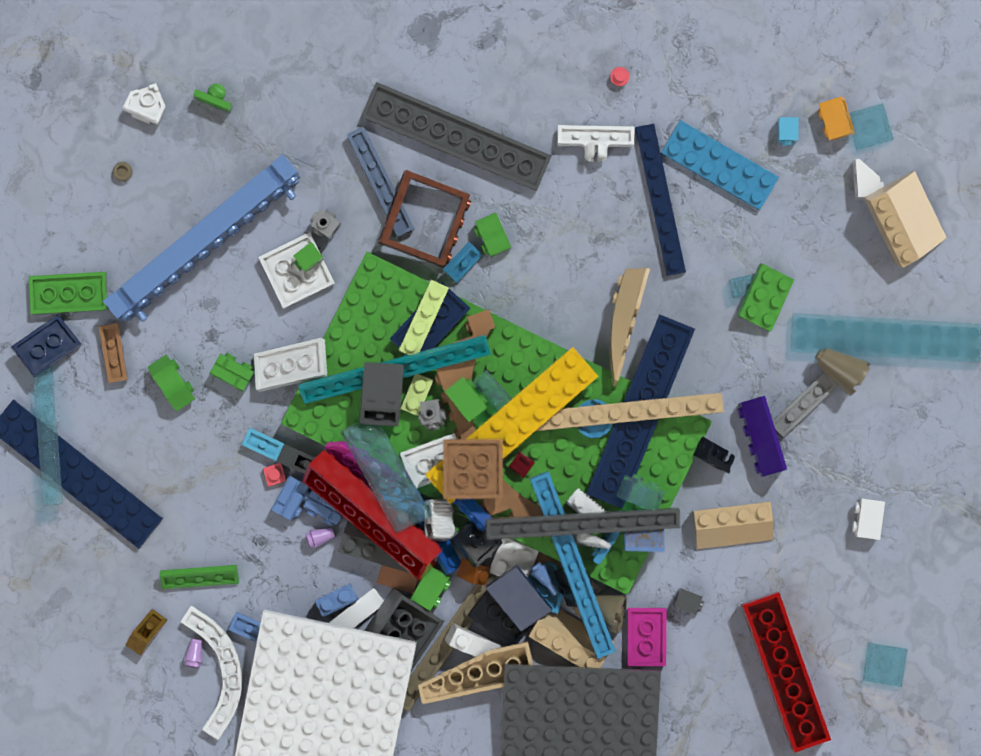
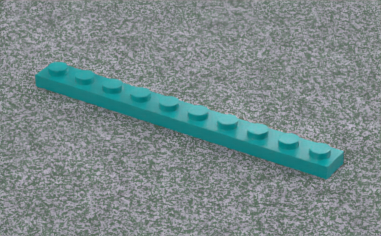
(413, 365)

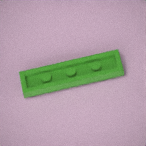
(199, 576)

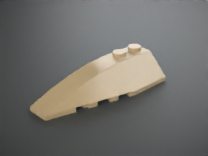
(626, 307)
(475, 675)

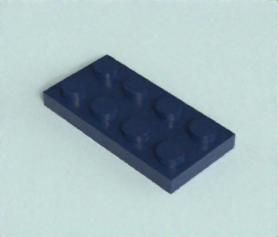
(449, 314)

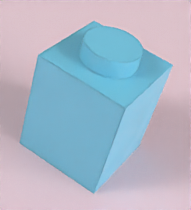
(787, 130)

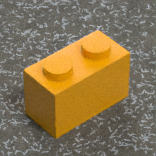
(836, 118)

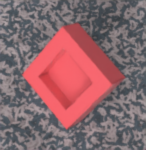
(274, 474)

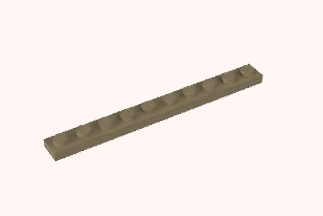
(440, 649)

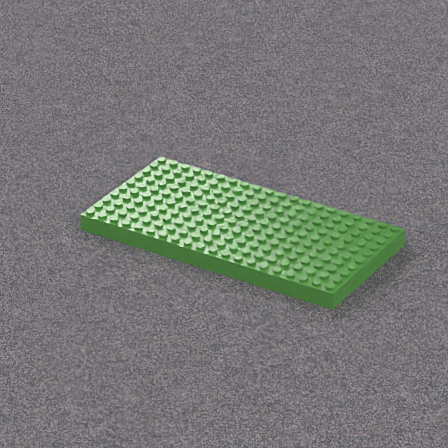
(380, 303)

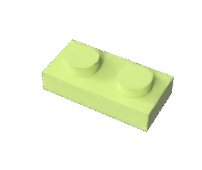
(417, 393)

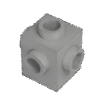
(327, 230)
(432, 414)

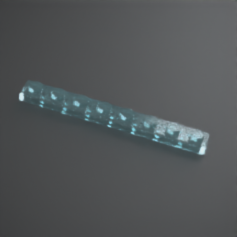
(48, 438)

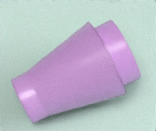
(319, 536)
(194, 654)

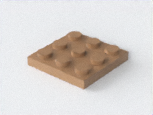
(472, 469)

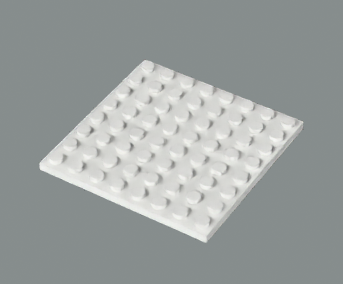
(323, 690)

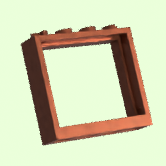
(394, 210)

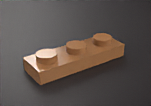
(113, 353)

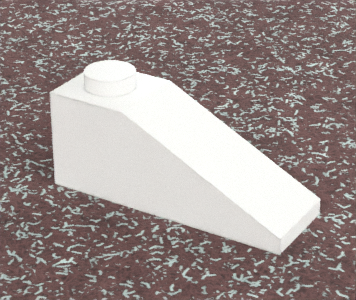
(469, 641)

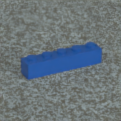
(473, 511)

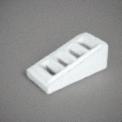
(590, 540)

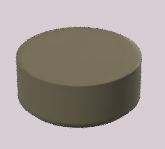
(122, 171)

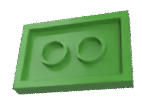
(765, 297)

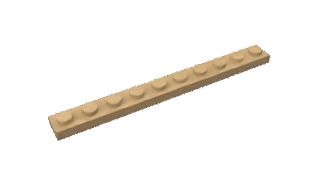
(635, 411)

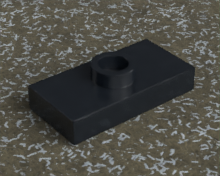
(564, 588)

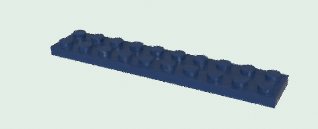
(651, 381)
(82, 478)

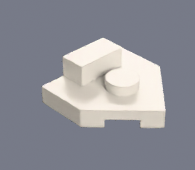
(145, 104)

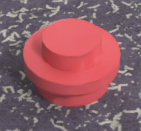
(619, 76)

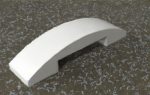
(359, 610)

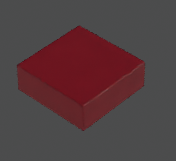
(521, 464)

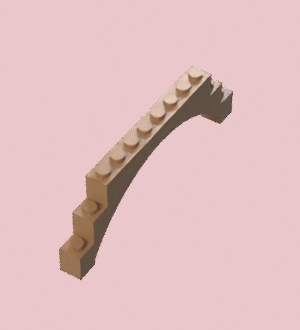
(480, 325)

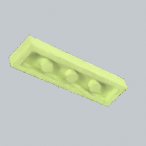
(424, 318)

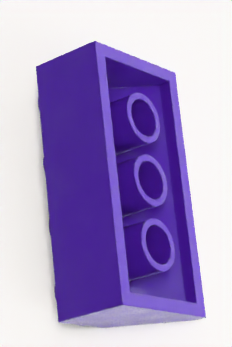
(762, 436)

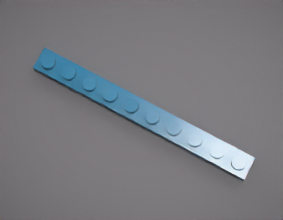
(574, 569)

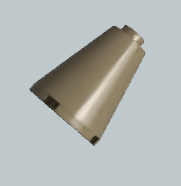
(843, 369)
(612, 610)

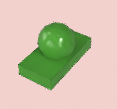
(214, 97)

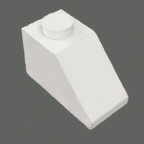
(865, 180)

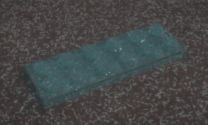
(386, 475)

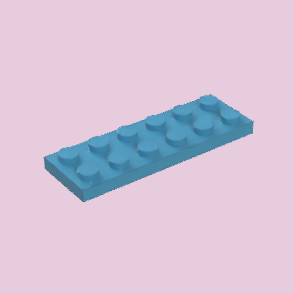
(720, 165)

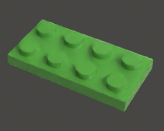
(68, 293)

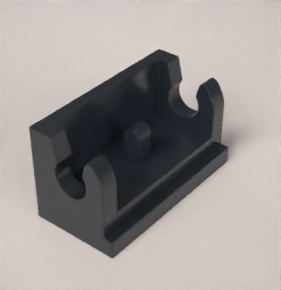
(714, 455)

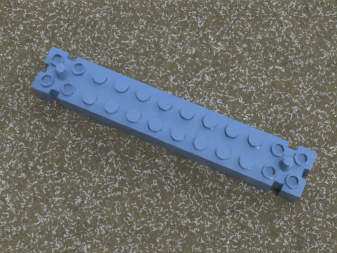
(202, 238)

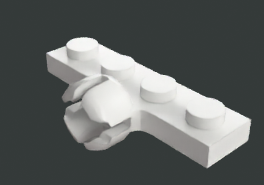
(595, 138)

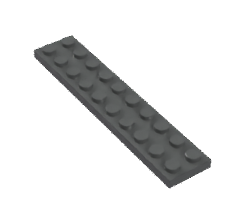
(456, 136)

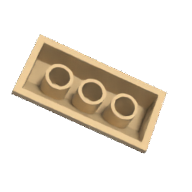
(733, 525)
(567, 638)

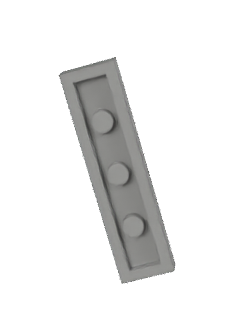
(804, 404)

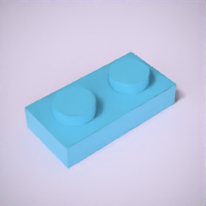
(262, 444)

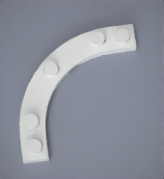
(230, 669)

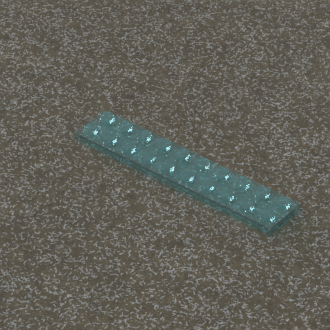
(887, 337)

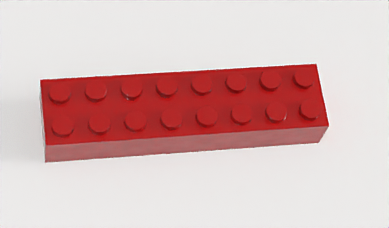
(362, 509)
(785, 672)

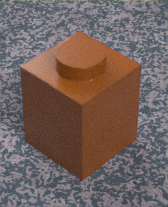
(473, 575)

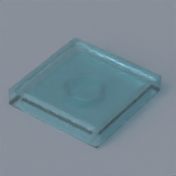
(870, 127)
(885, 664)

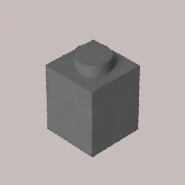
(688, 601)

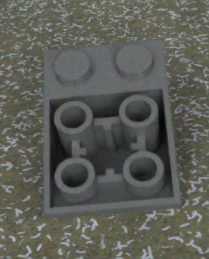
(381, 394)

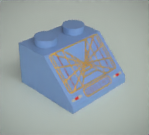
(644, 540)

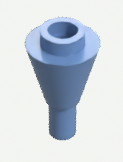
(541, 573)

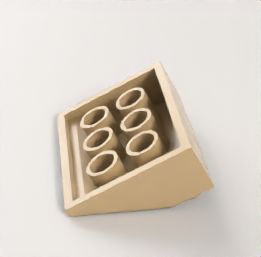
(905, 219)

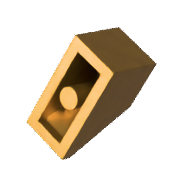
(145, 632)

